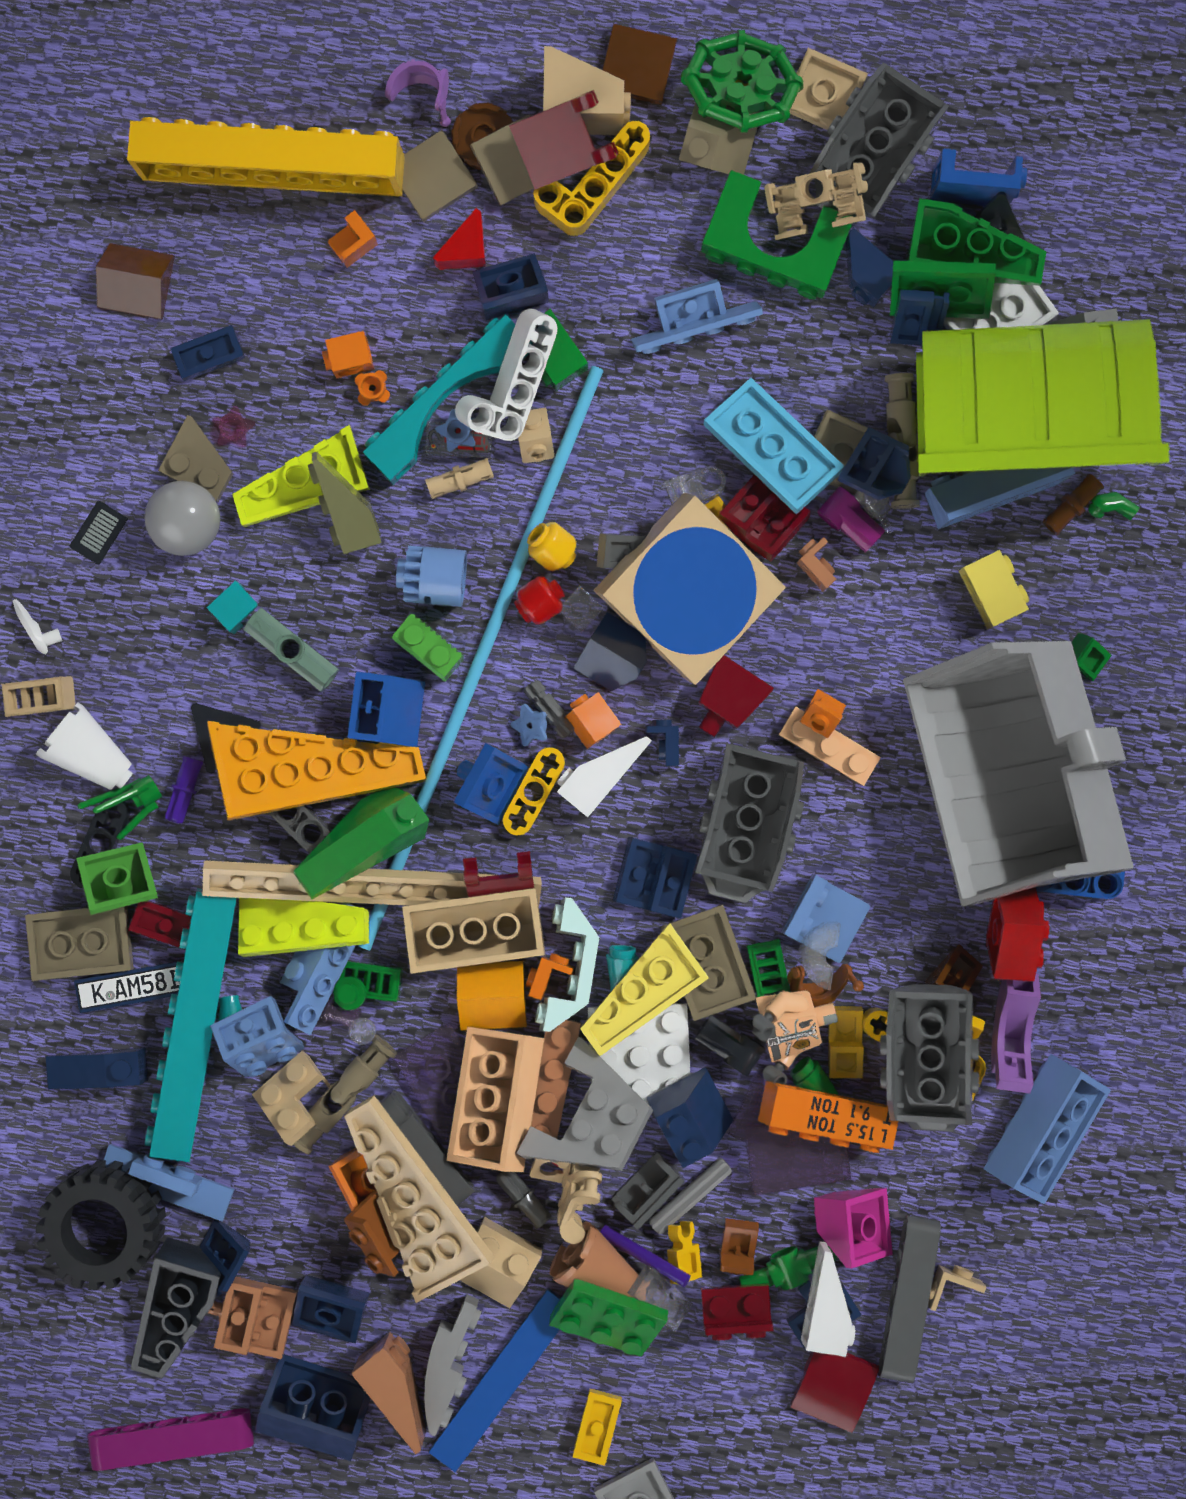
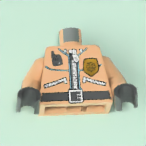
(789, 1027)

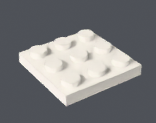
(653, 1053)

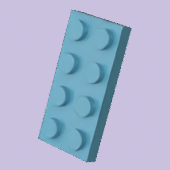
(773, 445)

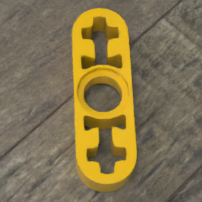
(515, 809)

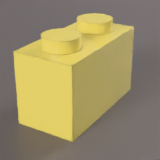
(994, 589)

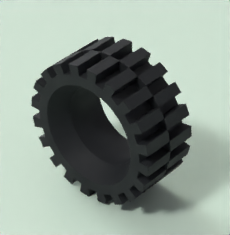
(128, 1197)

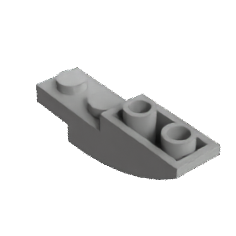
(443, 1373)

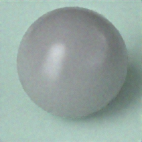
(182, 518)

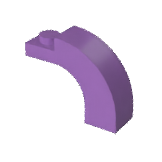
(1012, 1034)

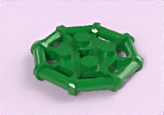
(742, 66)

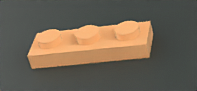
(834, 751)

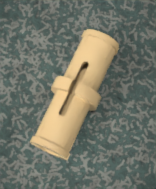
(459, 478)

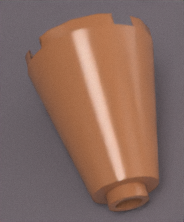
(593, 1262)

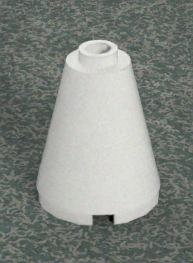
(86, 750)

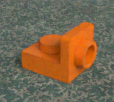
(823, 713)

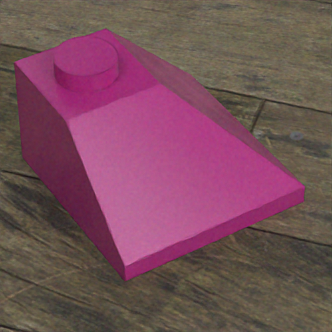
(855, 1225)

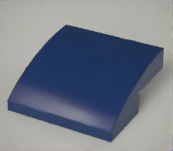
(654, 877)

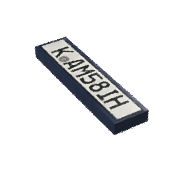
(126, 987)

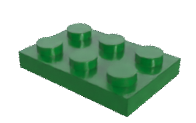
(968, 285)
(608, 1317)

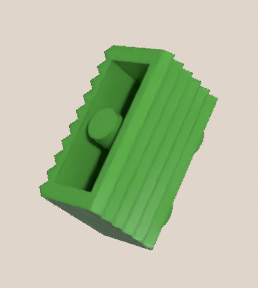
(428, 647)

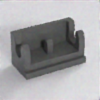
(647, 1190)

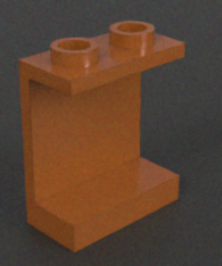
(372, 1236)

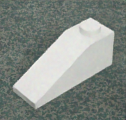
(595, 779)
(827, 1318)

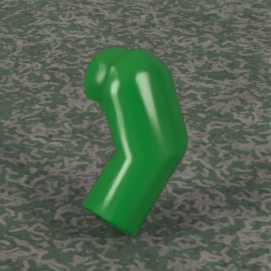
(1112, 502)

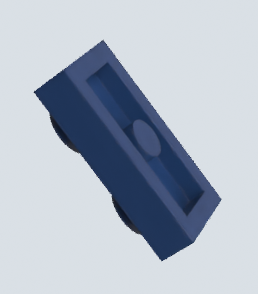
(207, 353)

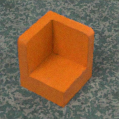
(353, 240)

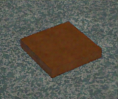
(641, 61)

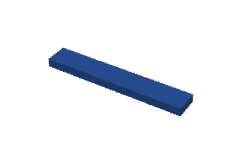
(497, 1384)

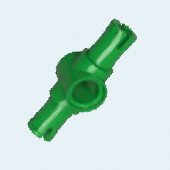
(786, 1268)

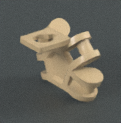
(578, 1189)

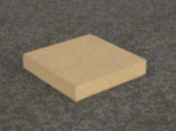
(825, 89)

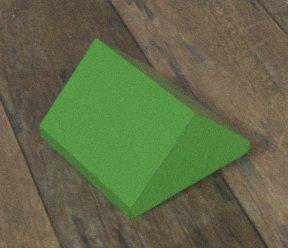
(116, 878)

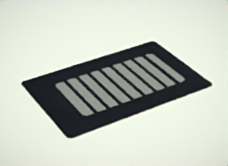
(98, 532)

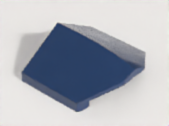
(878, 466)
(613, 654)
(226, 1251)

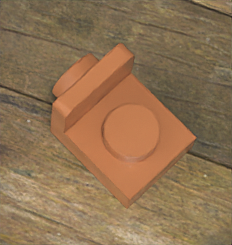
(817, 569)

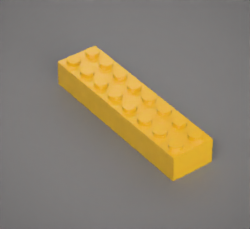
(266, 157)

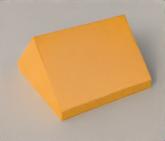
(491, 995)

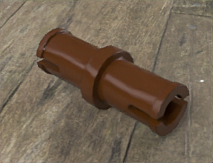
(1073, 504)

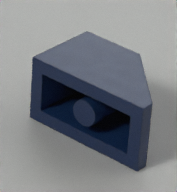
(867, 269)

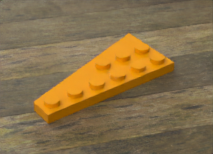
(290, 769)

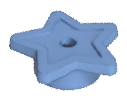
(448, 430)
(538, 722)

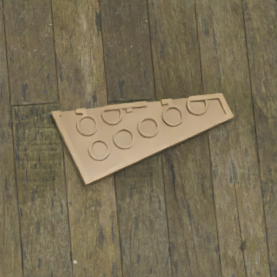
(417, 1210)

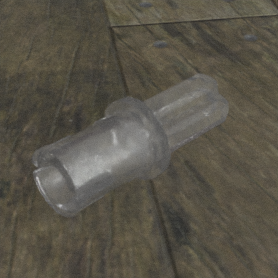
(362, 1031)

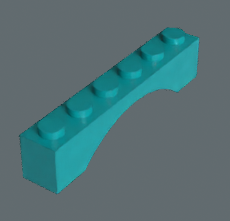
(398, 446)

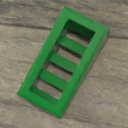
(773, 945)
(395, 979)

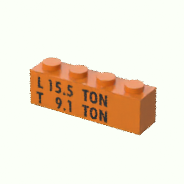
(827, 1115)

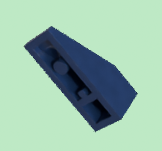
(97, 1069)

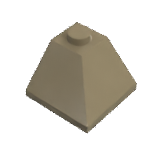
(716, 144)

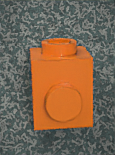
(539, 978)

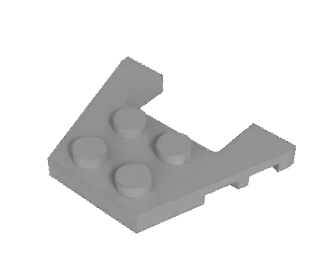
(604, 1124)

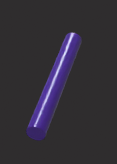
(645, 1256)

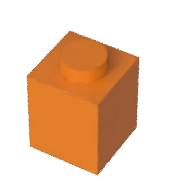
(592, 719)

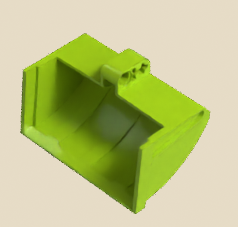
(1039, 397)

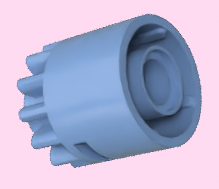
(433, 575)

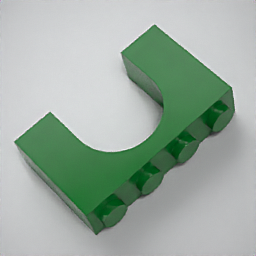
(730, 242)

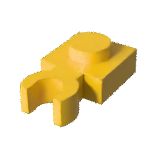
(684, 1253)

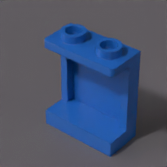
(971, 186)

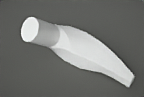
(40, 640)

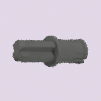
(524, 1198)

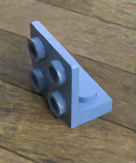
(826, 903)
(255, 1038)

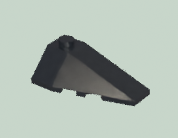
(176, 1301)

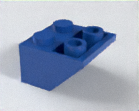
(386, 709)

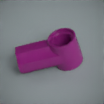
(844, 514)

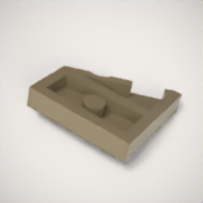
(196, 460)

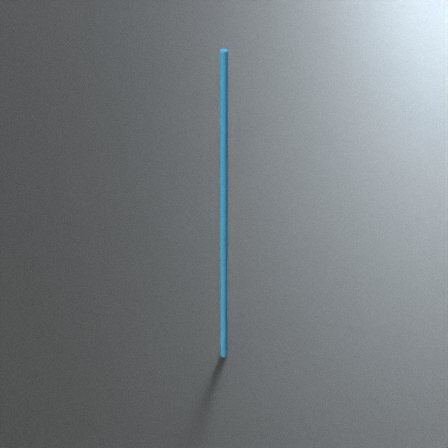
(494, 624)

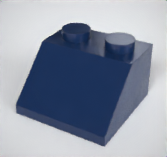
(691, 1116)

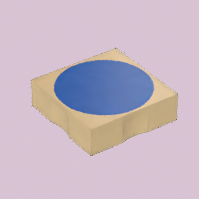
(690, 588)

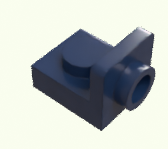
(670, 746)

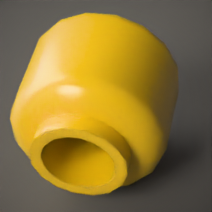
(551, 546)

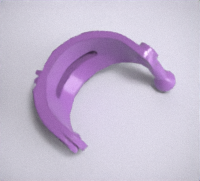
(423, 73)

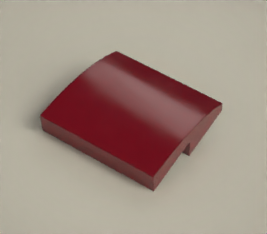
(762, 519)
(835, 1388)

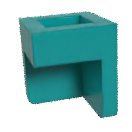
(233, 607)

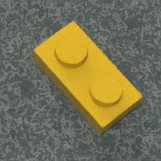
(597, 1427)

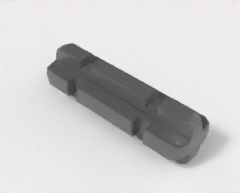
(548, 704)

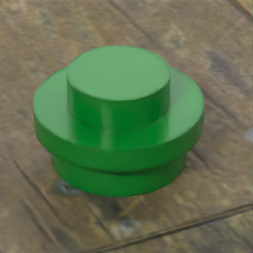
(349, 993)

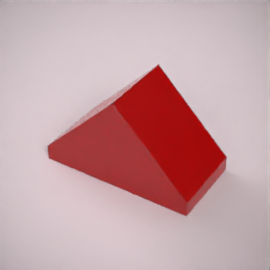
(465, 246)

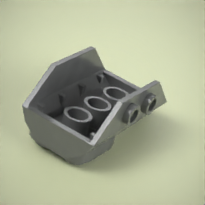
(884, 132)
(749, 822)
(930, 1057)

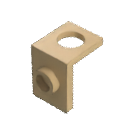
(958, 1275)

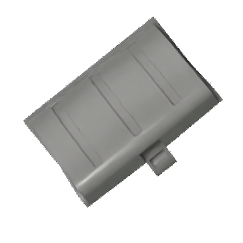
(1018, 769)

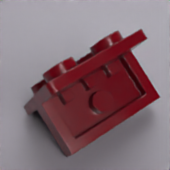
(736, 1311)

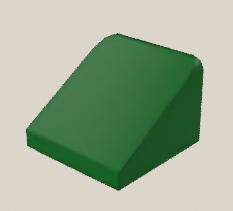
(1089, 655)

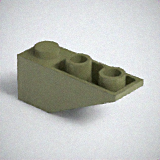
(350, 512)

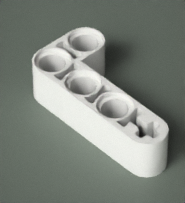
(512, 374)

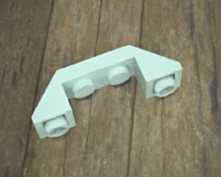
(571, 922)

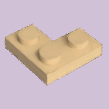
(282, 1095)

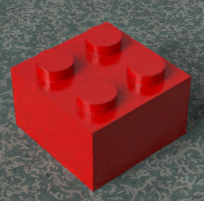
(1017, 935)

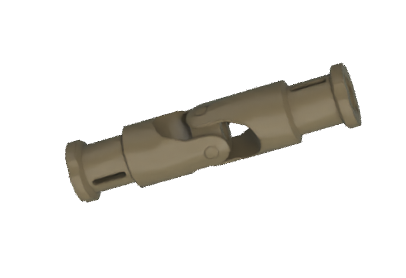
(902, 427)
(355, 1079)

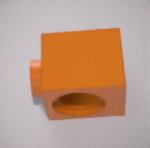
(348, 354)

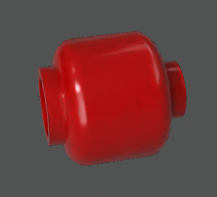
(539, 600)

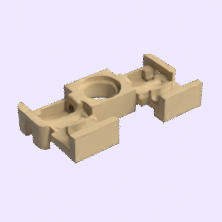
(796, 195)

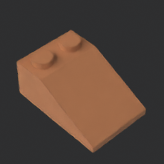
(390, 1382)

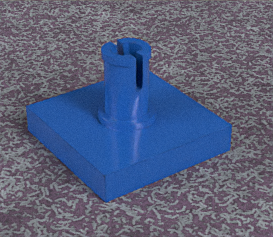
(490, 783)

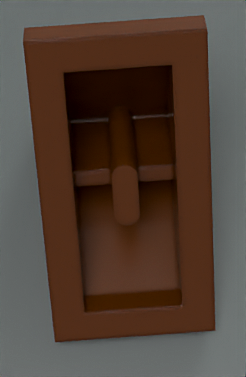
(956, 969)

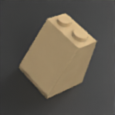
(570, 77)

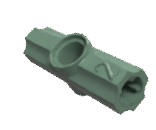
(275, 636)

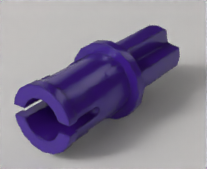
(183, 790)

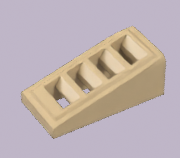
(59, 692)

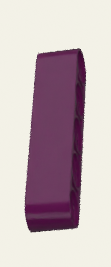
(170, 1439)

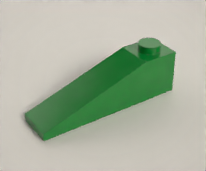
(950, 235)
(363, 838)

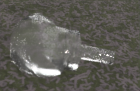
(876, 509)

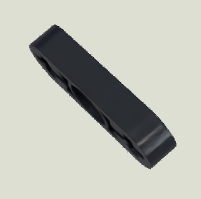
(103, 817)

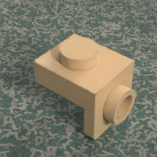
(536, 437)

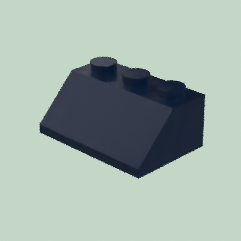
(313, 1407)

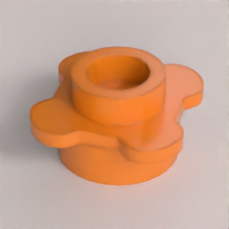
(377, 379)

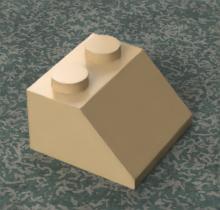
(511, 1266)

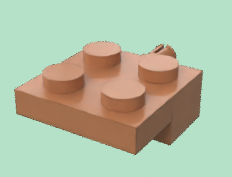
(254, 1318)

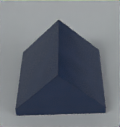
(511, 286)
(330, 1308)

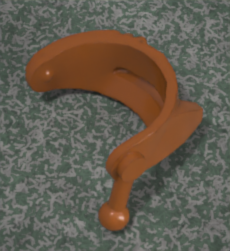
(818, 994)

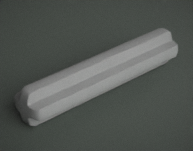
(690, 1196)

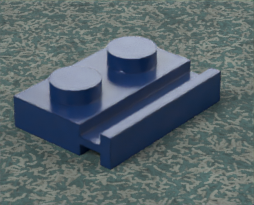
(916, 313)

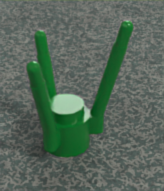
(140, 791)

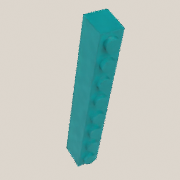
(191, 1030)

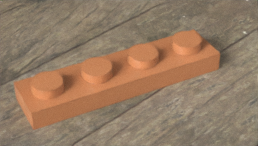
(554, 1077)

